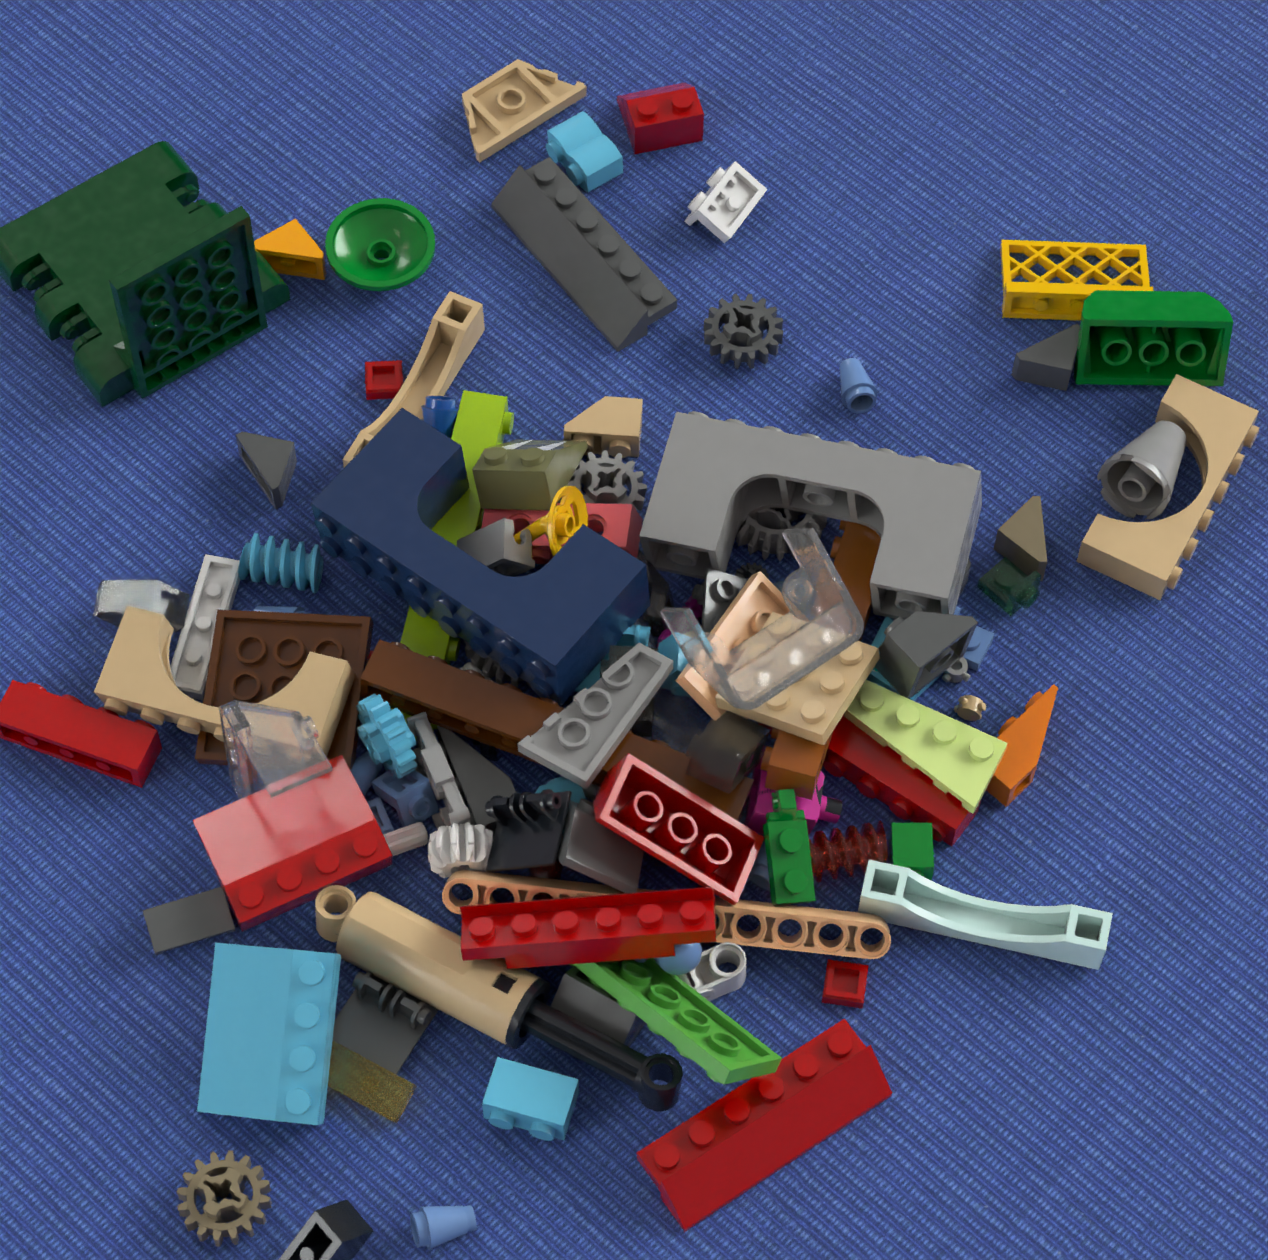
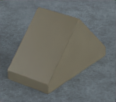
(1023, 538)

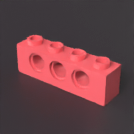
(618, 522)

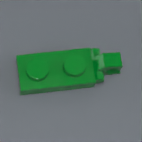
(788, 851)

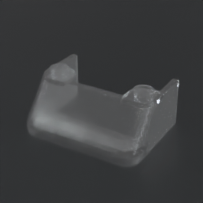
(816, 629)
(270, 748)

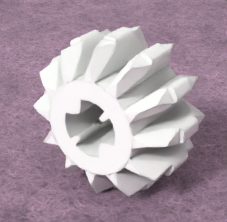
(459, 848)

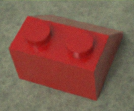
(662, 117)

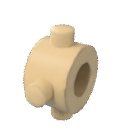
(970, 707)

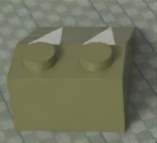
(525, 472)

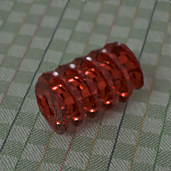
(847, 850)

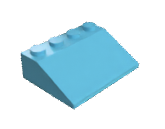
(269, 1033)

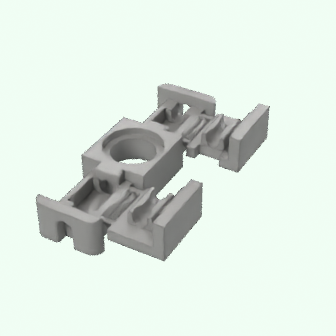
(434, 766)

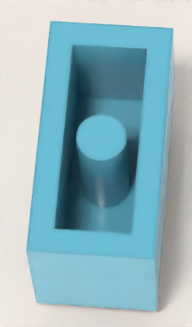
(530, 1099)

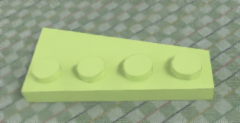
(943, 748)

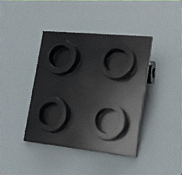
(526, 829)

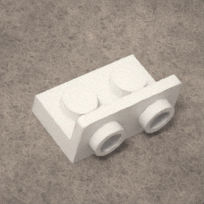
(727, 201)

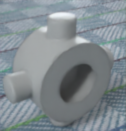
(957, 672)

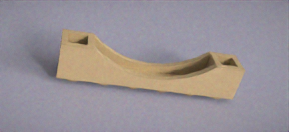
(445, 349)

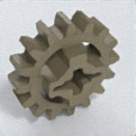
(210, 1184)

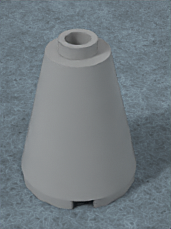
(1144, 471)

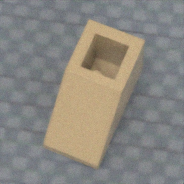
(609, 425)

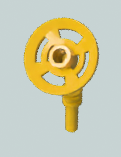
(560, 521)

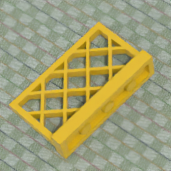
(1065, 300)

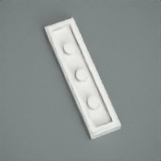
(213, 591)

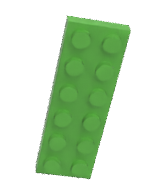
(684, 1019)

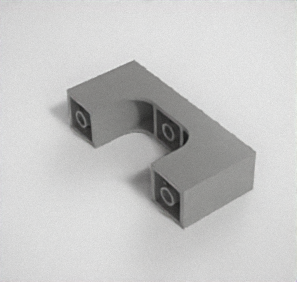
(727, 470)

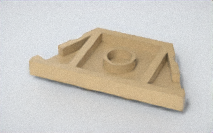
(514, 104)

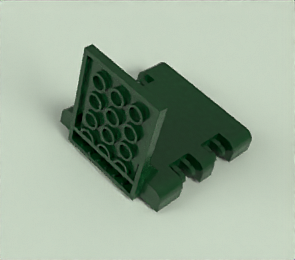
(141, 274)

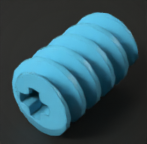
(281, 563)

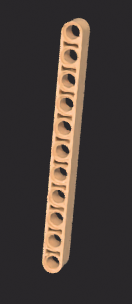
(727, 930)

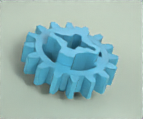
(386, 736)

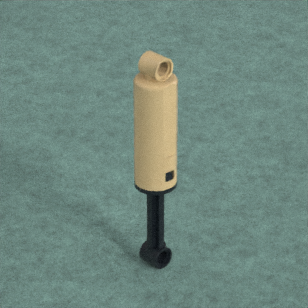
(480, 993)

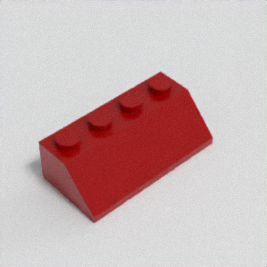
(677, 827)

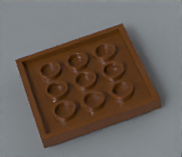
(263, 651)

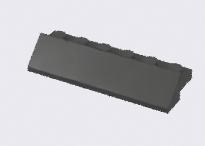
(583, 253)

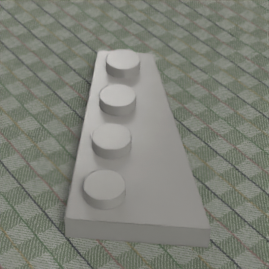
(595, 723)

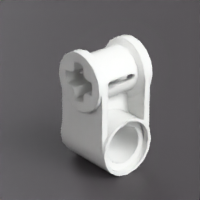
(710, 980)

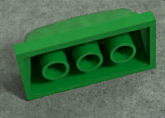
(1152, 338)

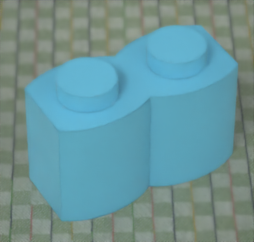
(584, 152)

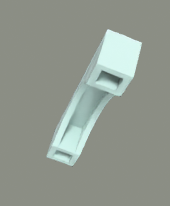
(1051, 932)

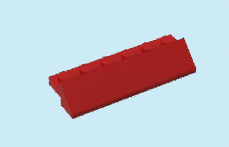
(588, 927)
(764, 1124)

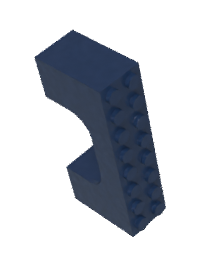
(535, 625)

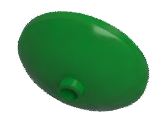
(377, 231)

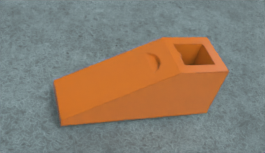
(1023, 749)

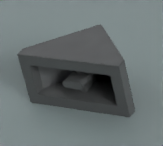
(1048, 361)
(270, 462)

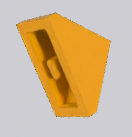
(292, 251)

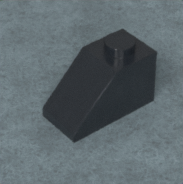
(330, 1234)

